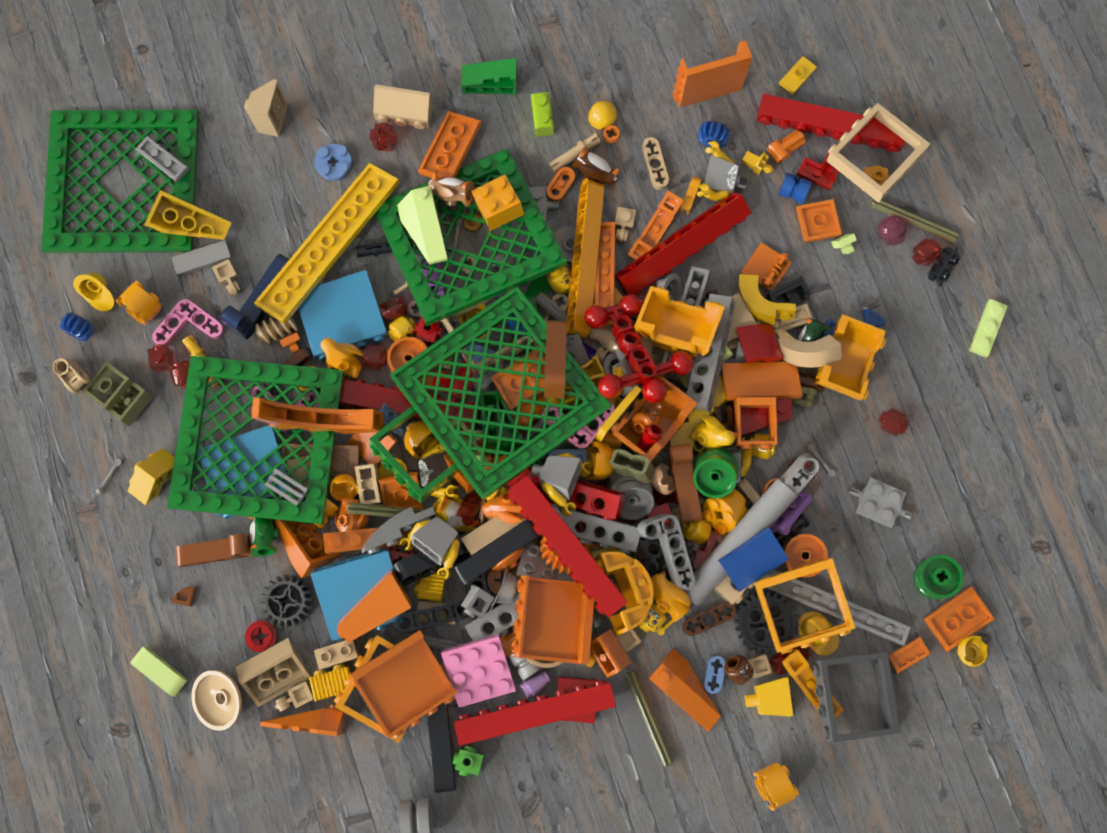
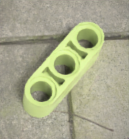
(159, 671)

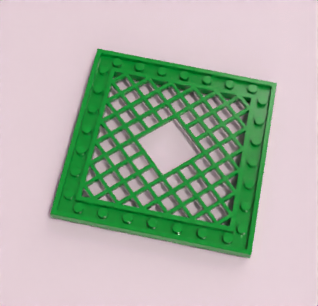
(54, 223)
(434, 309)
(452, 344)
(200, 370)

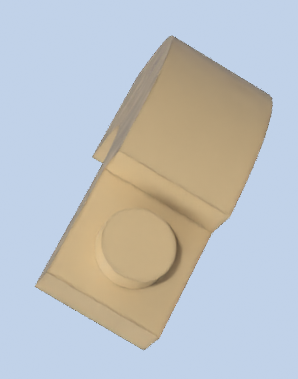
(808, 354)

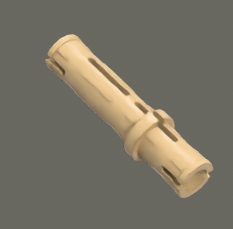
(571, 154)

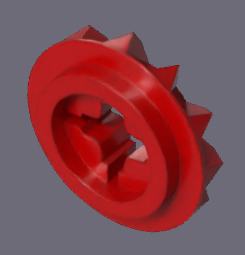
(254, 629)

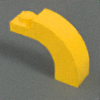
(759, 307)

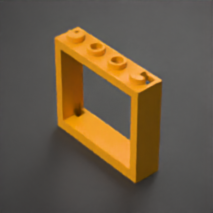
(822, 635)
(341, 697)

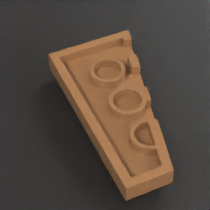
(344, 458)

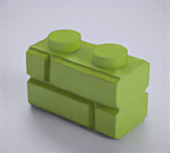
(542, 114)

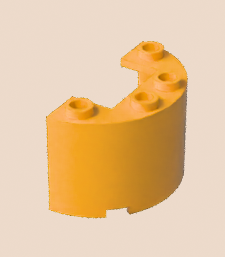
(676, 324)
(858, 346)
(633, 584)

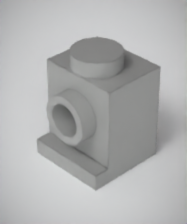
(482, 599)

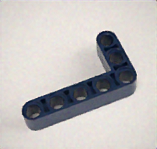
(244, 321)

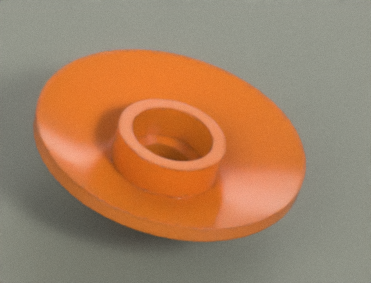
(510, 561)

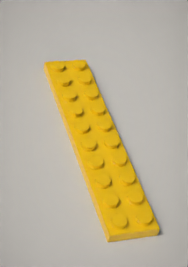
(326, 243)

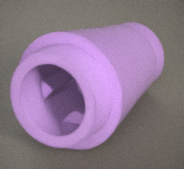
(534, 684)

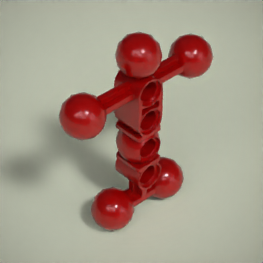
(611, 385)

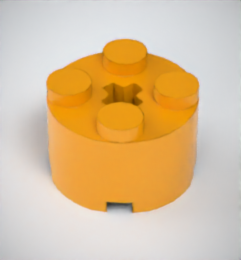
(139, 303)
(724, 512)
(775, 785)

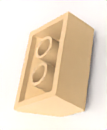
(402, 106)
(267, 108)
(272, 672)

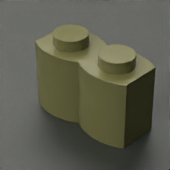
(632, 466)

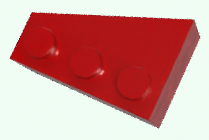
(756, 419)

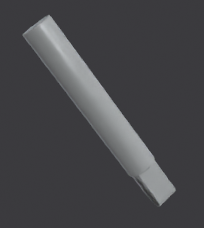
(759, 517)

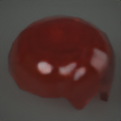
(393, 308)

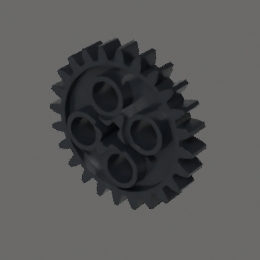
(645, 555)
(766, 642)

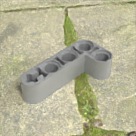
(670, 553)

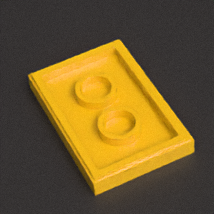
(617, 414)

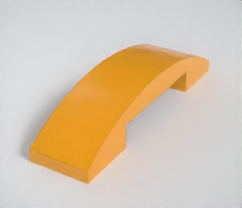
(803, 677)

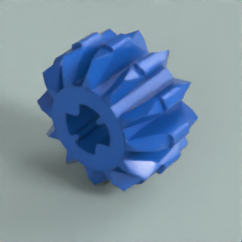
(714, 131)
(76, 326)

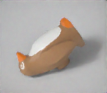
(452, 190)

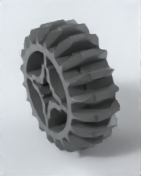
(285, 609)

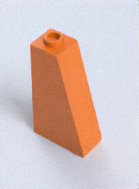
(376, 607)

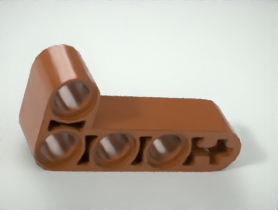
(555, 359)
(686, 493)
(213, 551)

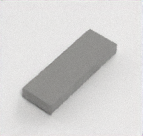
(162, 159)
(201, 258)

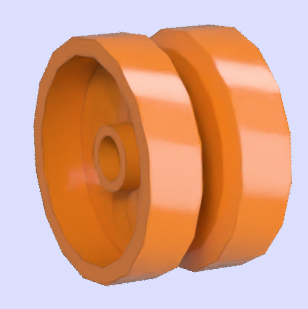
(403, 351)
(804, 543)

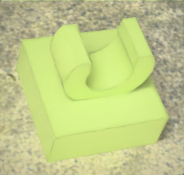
(844, 242)

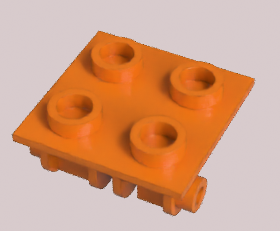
(768, 265)

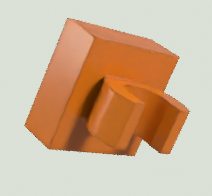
(291, 341)

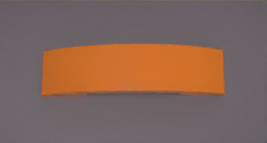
(657, 225)

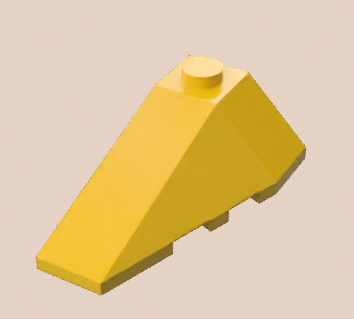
(182, 218)

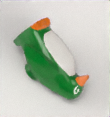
(261, 537)

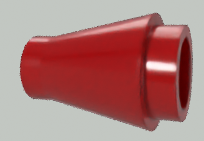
(651, 435)

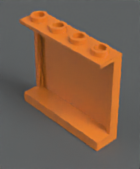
(712, 78)
(552, 621)
(403, 685)

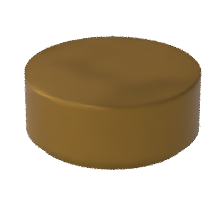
(472, 226)

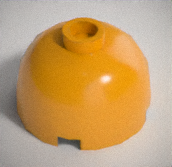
(419, 438)
(599, 457)

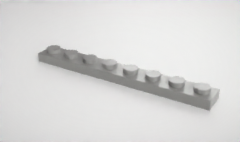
(828, 604)

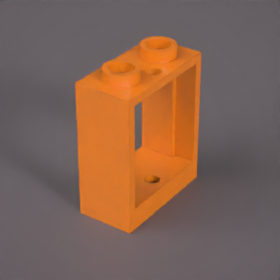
(756, 402)

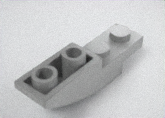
(390, 530)

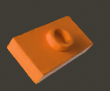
(908, 655)

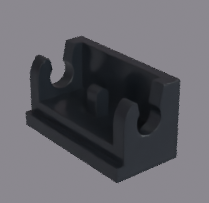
(791, 292)

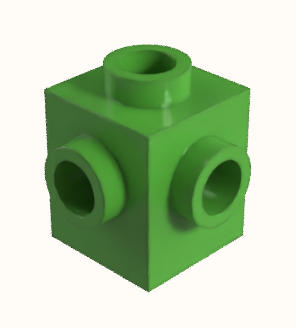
(476, 761)

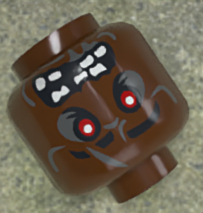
(738, 669)

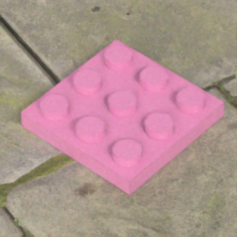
(478, 670)

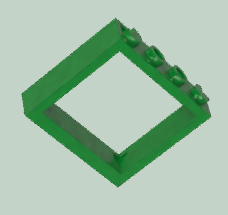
(401, 475)

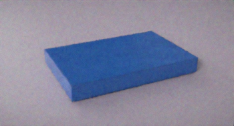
(753, 559)

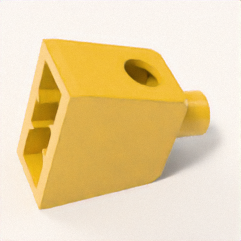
(771, 698)

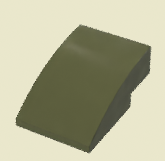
(117, 393)

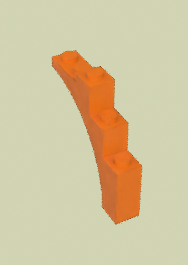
(317, 419)

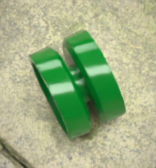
(716, 473)
(949, 579)

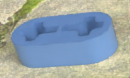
(710, 673)

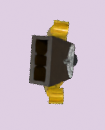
(430, 467)

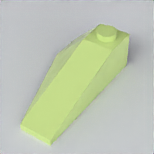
(421, 220)

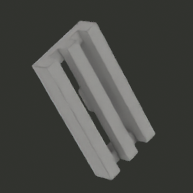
(272, 478)

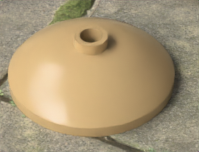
(216, 700)

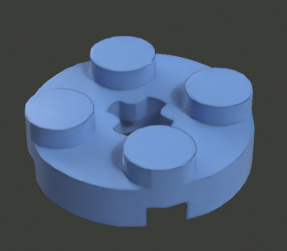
(341, 168)

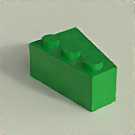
(490, 77)
(493, 399)

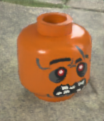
(644, 417)

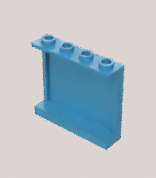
(344, 312)
(254, 446)
(346, 582)

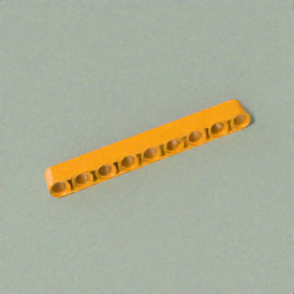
(584, 256)

